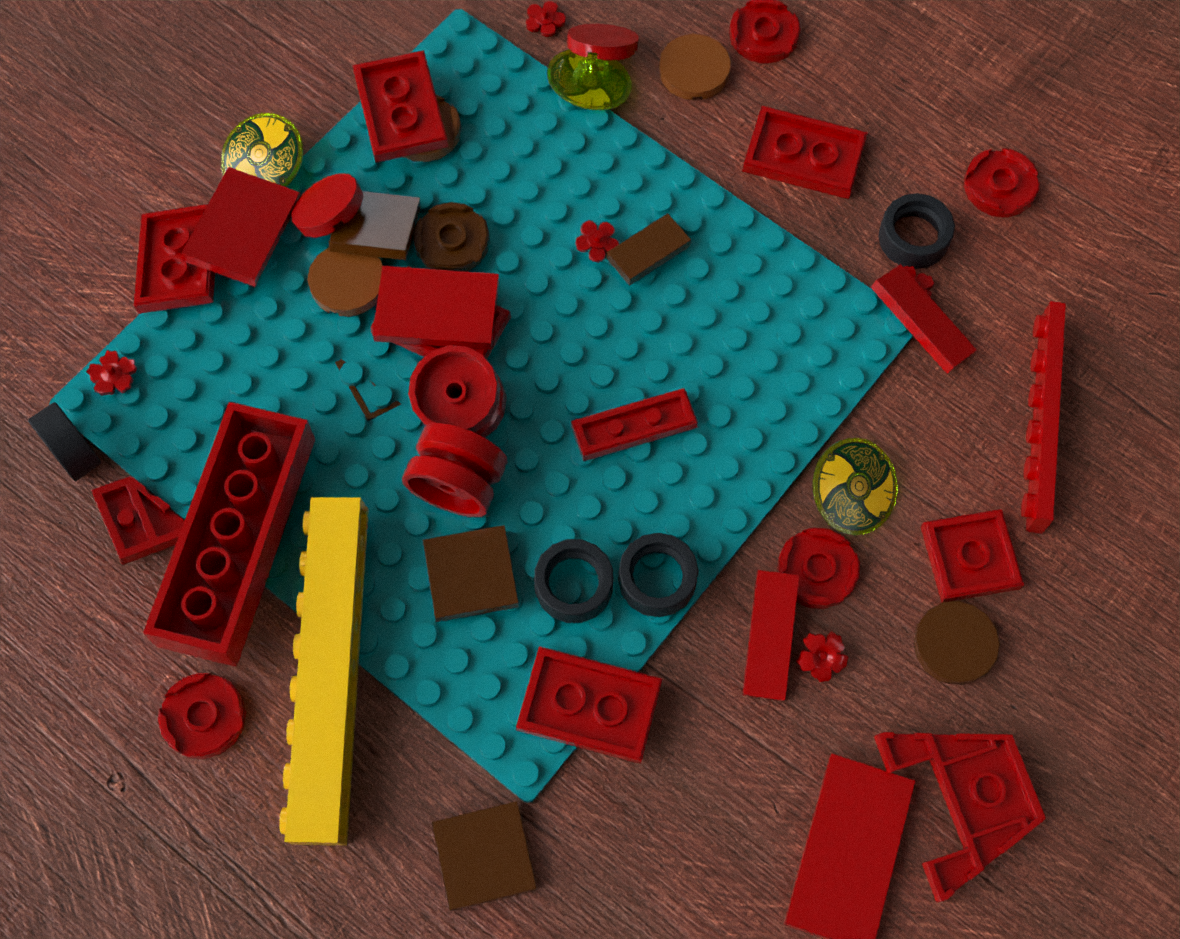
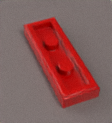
(923, 318)
(634, 424)
(770, 635)

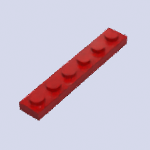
(1044, 428)

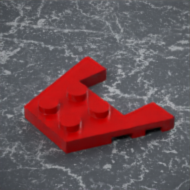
(984, 793)

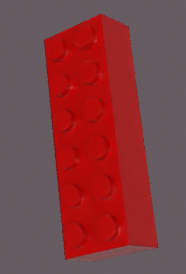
(230, 535)

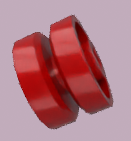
(454, 372)
(455, 469)

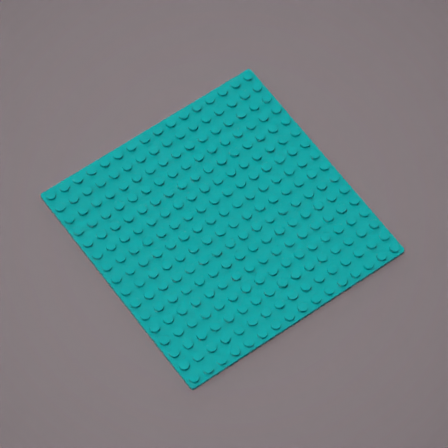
(742, 319)

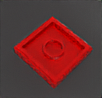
(972, 555)

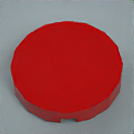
(764, 31)
(607, 40)
(1001, 182)
(326, 204)
(824, 566)
(202, 716)

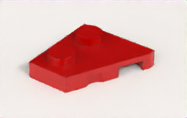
(136, 519)

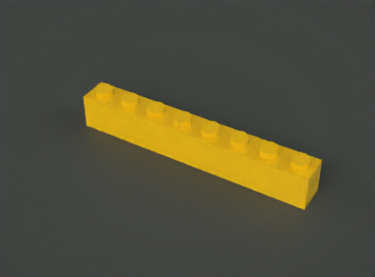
(326, 673)

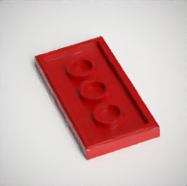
(849, 851)

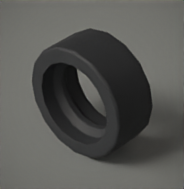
(922, 207)
(64, 441)
(661, 544)
(573, 550)

